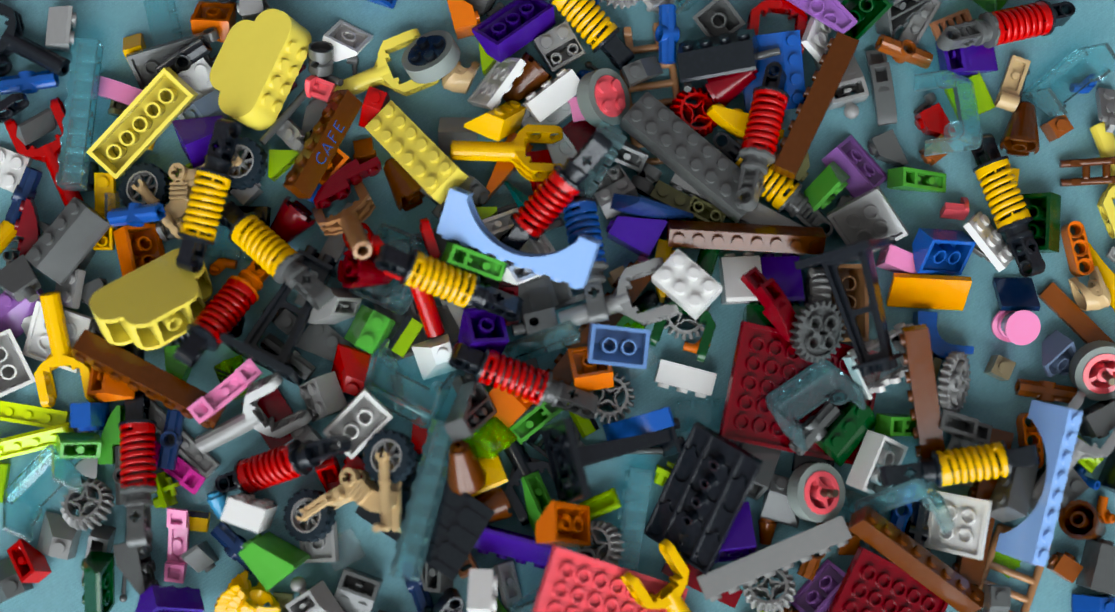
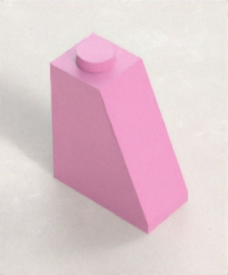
(896, 260)

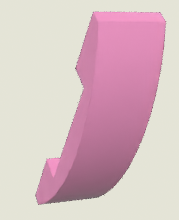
(117, 91)
(225, 391)
(178, 543)

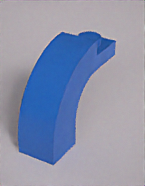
(939, 347)

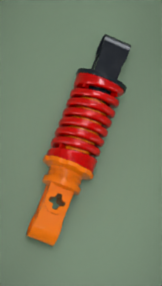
(221, 314)

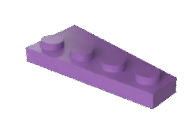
(828, 12)

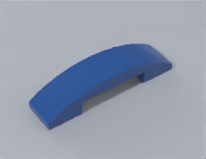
(639, 424)

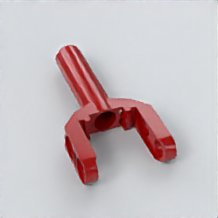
(778, 7)
(47, 153)
(424, 302)

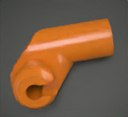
(221, 264)
(690, 347)
(1104, 513)

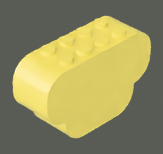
(259, 67)
(151, 303)

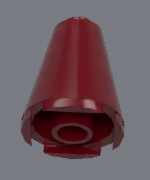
(727, 87)
(292, 220)
(360, 272)

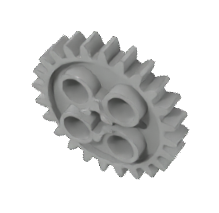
(954, 381)

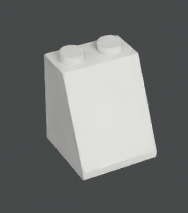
(731, 271)

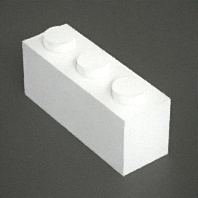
(552, 94)
(685, 378)

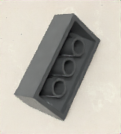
(67, 240)

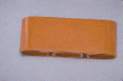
(1079, 239)
(1025, 431)

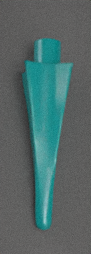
(518, 196)

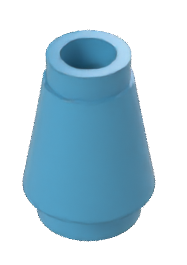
(217, 502)

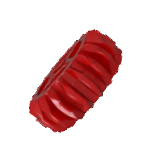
(703, 102)

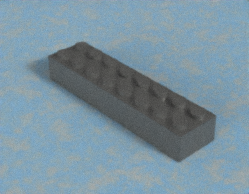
(686, 153)

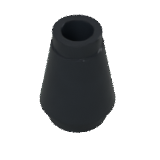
(647, 301)

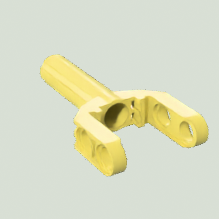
(381, 73)
(1106, 147)

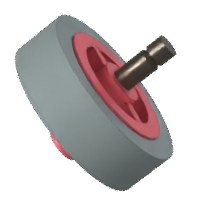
(603, 97)
(1094, 370)
(816, 492)

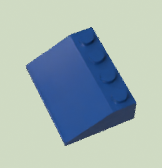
(790, 60)

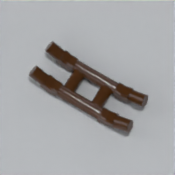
(1086, 179)

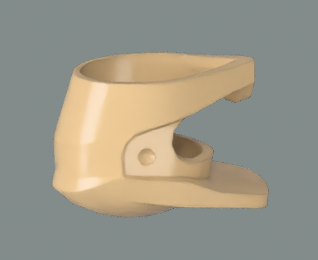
(460, 78)
(1094, 295)

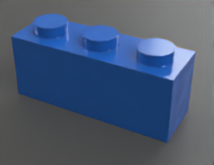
(89, 416)

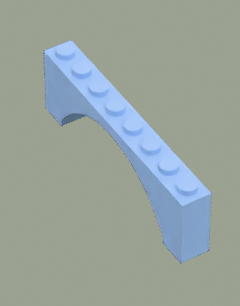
(462, 223)
(1059, 432)

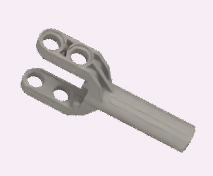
(621, 301)
(253, 418)
(1081, 449)

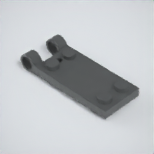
(145, 61)

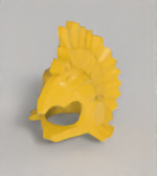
(245, 598)

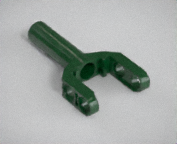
(706, 260)

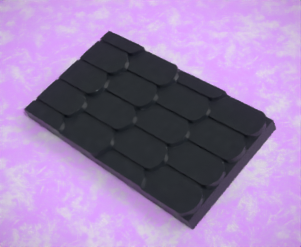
(703, 496)
(456, 527)

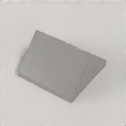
(453, 129)

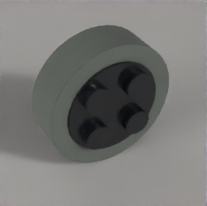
(431, 57)

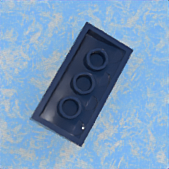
(647, 208)

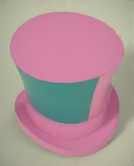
(1016, 326)

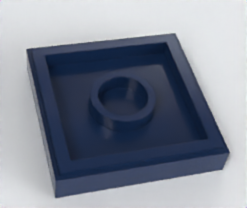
(1016, 294)

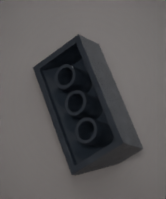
(717, 55)

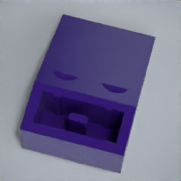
(968, 60)

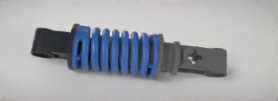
(582, 219)

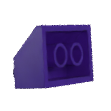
(170, 599)

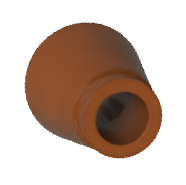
(766, 530)

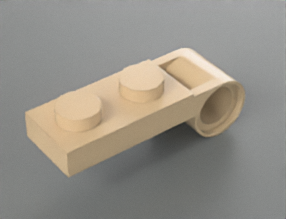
(1012, 83)

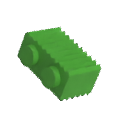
(78, 445)

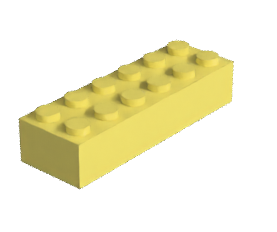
(142, 122)
(415, 152)

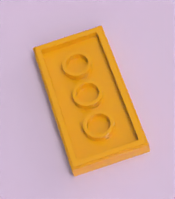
(928, 291)

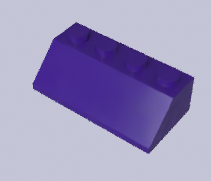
(514, 27)
(514, 545)

